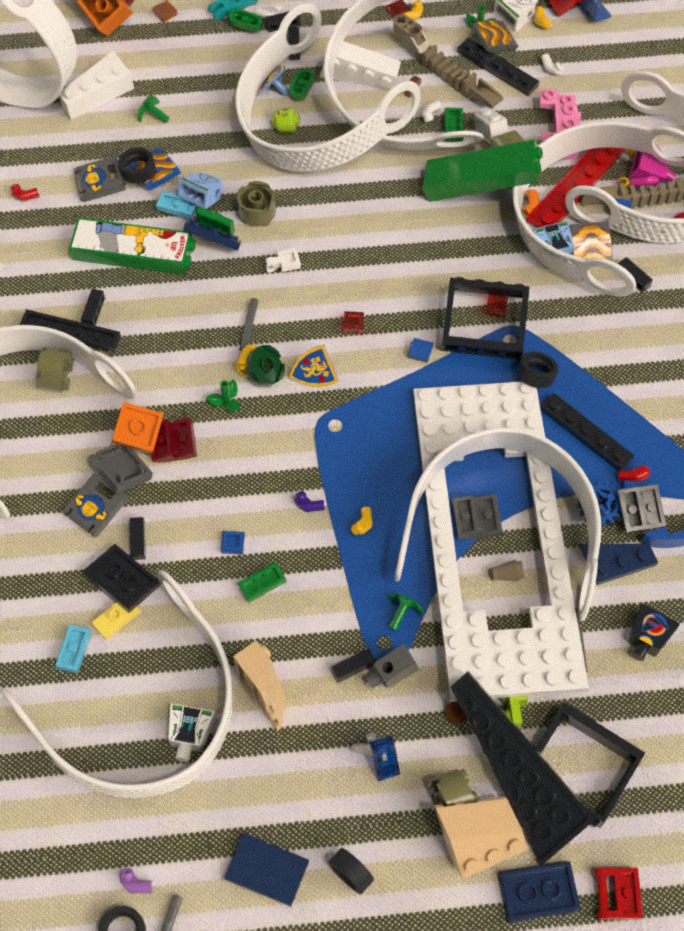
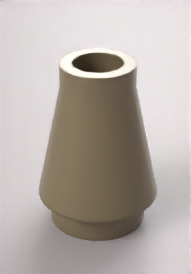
(509, 571)

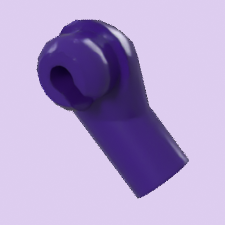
(306, 504)

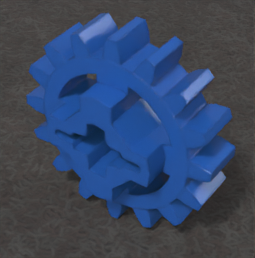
(607, 497)

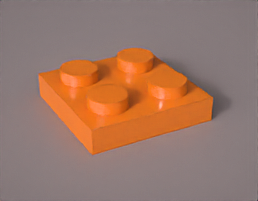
(137, 427)

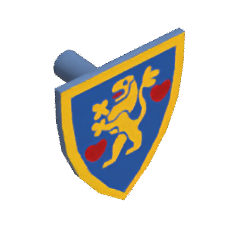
(276, 79)
(314, 368)

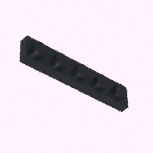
(498, 66)
(88, 334)
(587, 432)

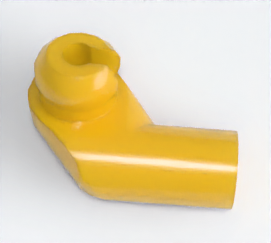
(542, 20)

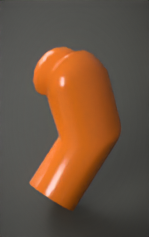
(533, 197)

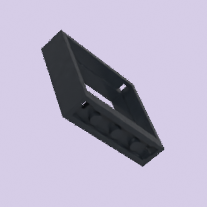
(479, 346)
(604, 737)

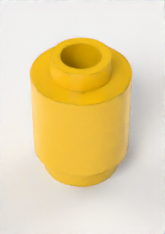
(241, 363)

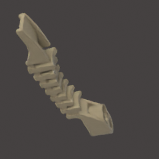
(414, 37)
(642, 197)

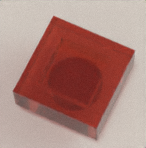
(397, 7)
(496, 305)
(353, 322)

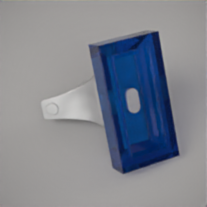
(382, 753)

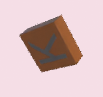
(165, 11)

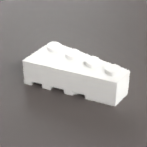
(364, 67)
(96, 86)

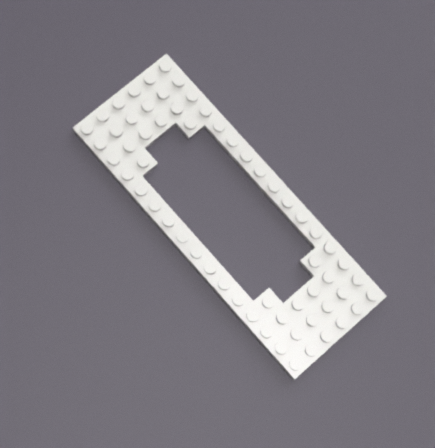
(510, 660)

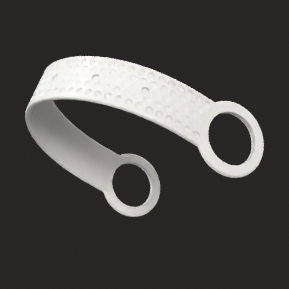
(340, 31)
(59, 38)
(577, 139)
(326, 154)
(623, 218)
(33, 337)
(546, 451)
(196, 769)

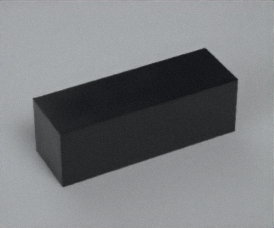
(273, 22)
(293, 39)
(642, 280)
(93, 307)
(137, 538)
(353, 665)

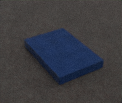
(267, 870)
(539, 892)

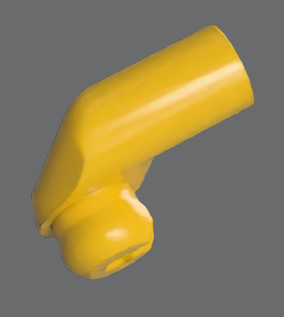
(416, 11)
(364, 523)

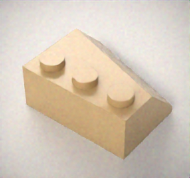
(261, 681)
(480, 833)

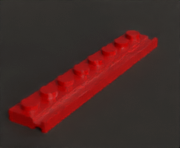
(584, 172)

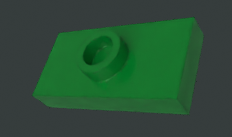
(453, 122)
(215, 220)
(262, 582)

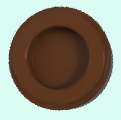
(454, 713)

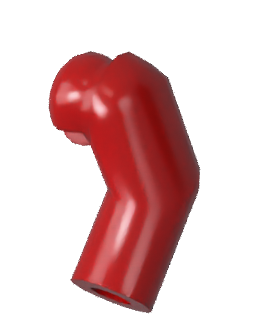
(23, 195)
(637, 474)

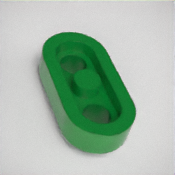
(245, 20)
(299, 87)

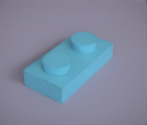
(175, 205)
(73, 649)

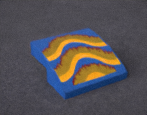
(165, 169)

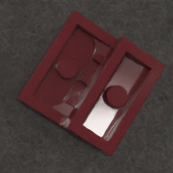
(175, 441)

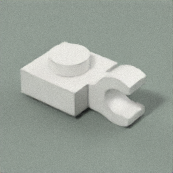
(285, 259)

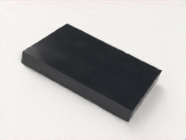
(122, 578)

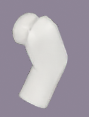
(429, 109)

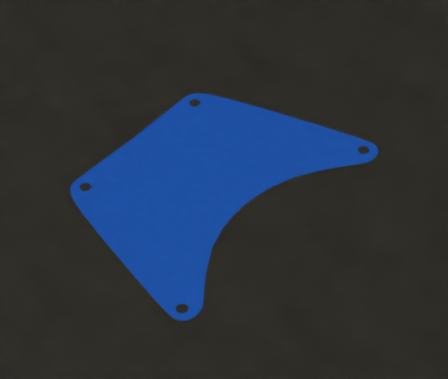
(379, 464)

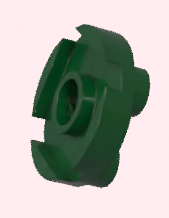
(257, 370)

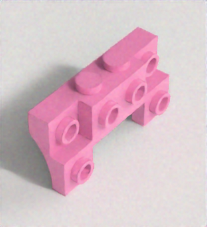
(564, 114)

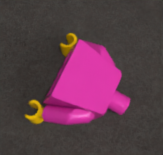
(646, 170)

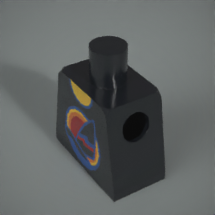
(650, 632)

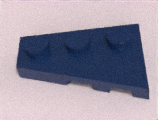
(212, 233)
(621, 560)

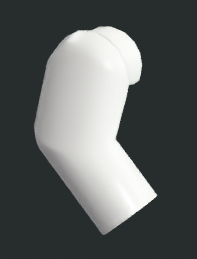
(276, 9)
(550, 67)

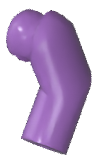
(132, 884)

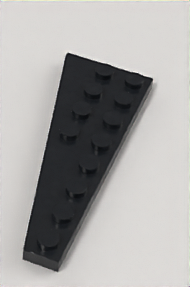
(538, 795)

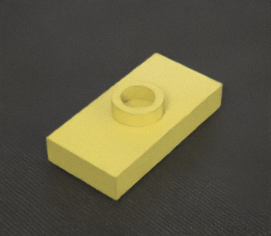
(113, 620)

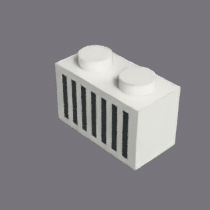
(490, 123)

